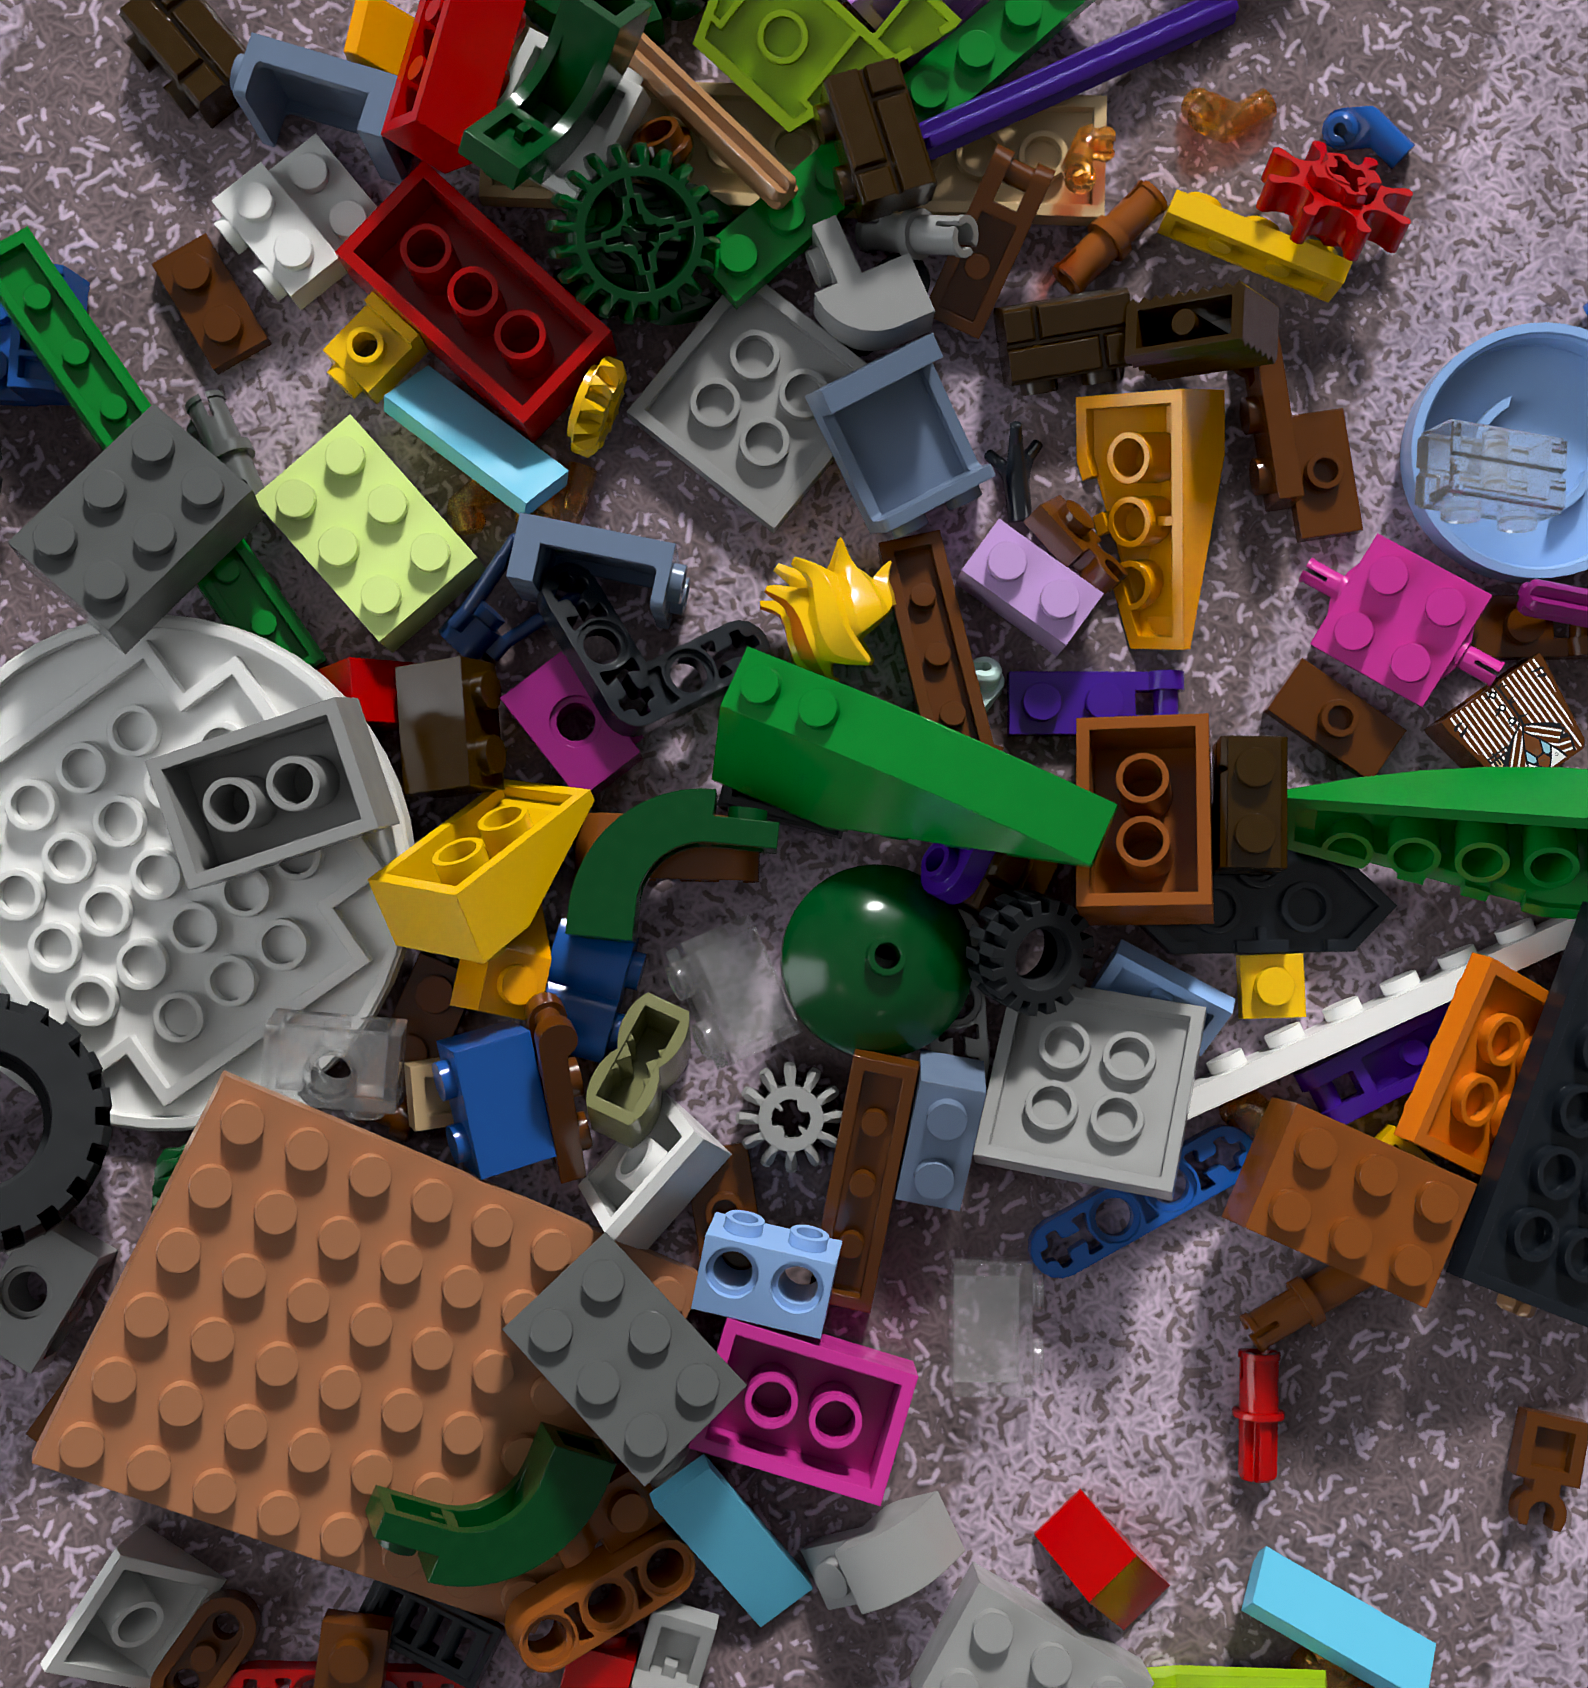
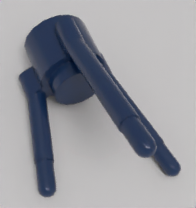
(475, 624)

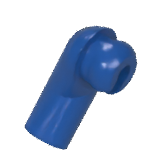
(1366, 129)

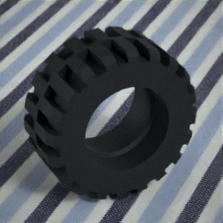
(74, 1121)

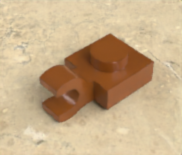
(618, 1520)

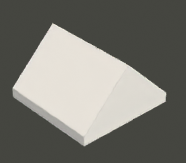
(647, 1186)
(132, 1612)

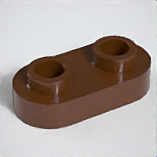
(206, 1647)

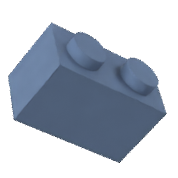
(941, 1130)

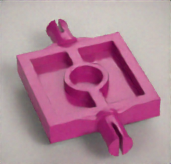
(1401, 620)

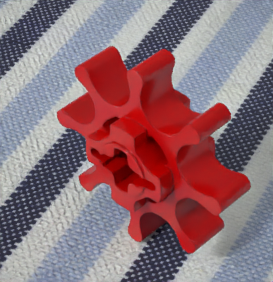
(1334, 200)

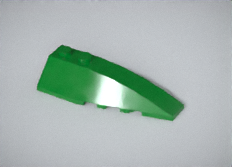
(891, 772)
(1473, 828)

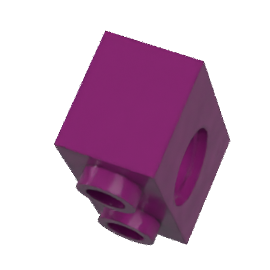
(542, 704)

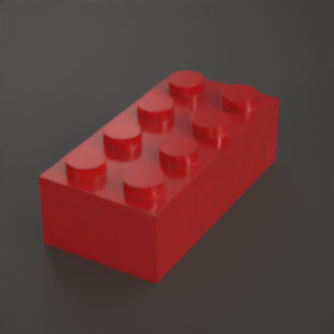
(477, 300)

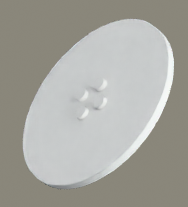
(94, 894)

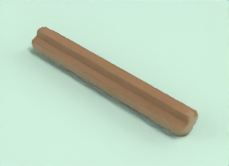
(713, 125)

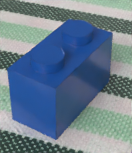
(493, 1099)

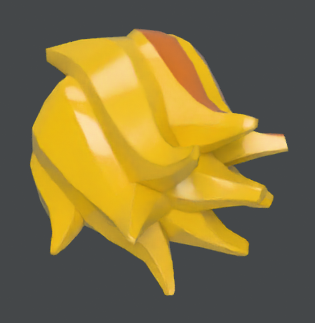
(829, 610)

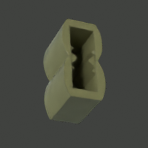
(629, 1081)

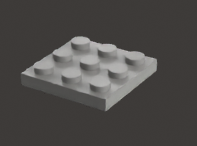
(739, 406)
(1094, 1091)

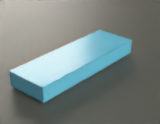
(476, 440)
(731, 1540)
(1336, 1624)

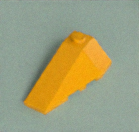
(1160, 485)

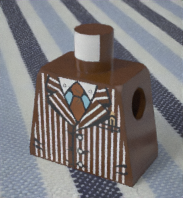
(1511, 723)

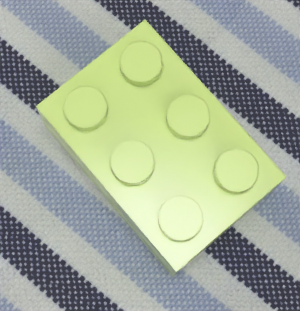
(370, 534)

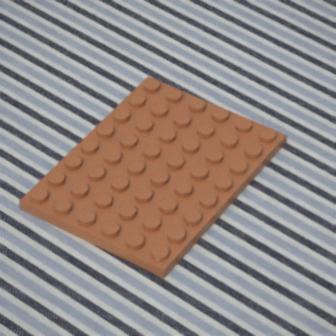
(320, 1329)

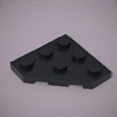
(1299, 910)

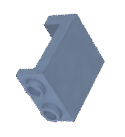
(294, 80)
(898, 439)
(606, 554)

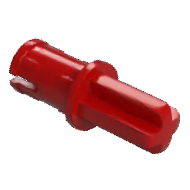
(1258, 1414)

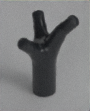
(1016, 473)

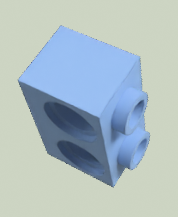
(765, 1291)

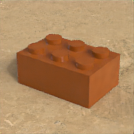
(1161, 839)
(1349, 1200)

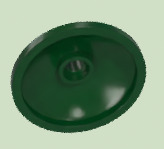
(833, 967)

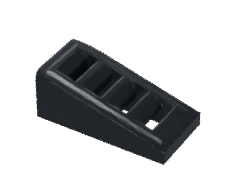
(419, 1644)

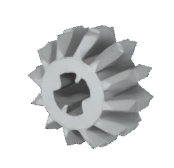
(774, 1131)

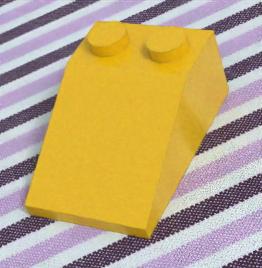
(481, 871)

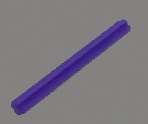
(1075, 74)

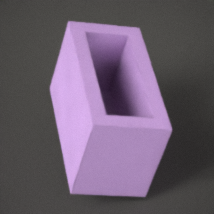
(1028, 587)

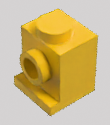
(396, 352)

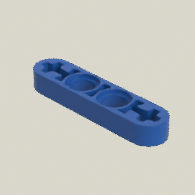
(1145, 1211)

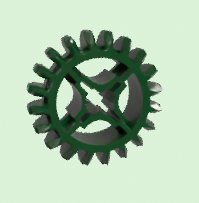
(626, 203)

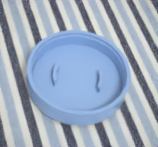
(1520, 381)

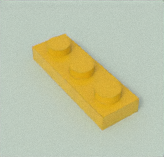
(1254, 245)

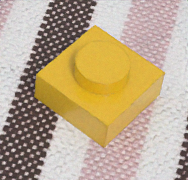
(1270, 986)

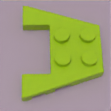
(790, 46)

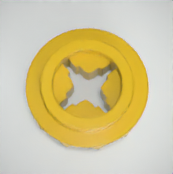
(596, 406)

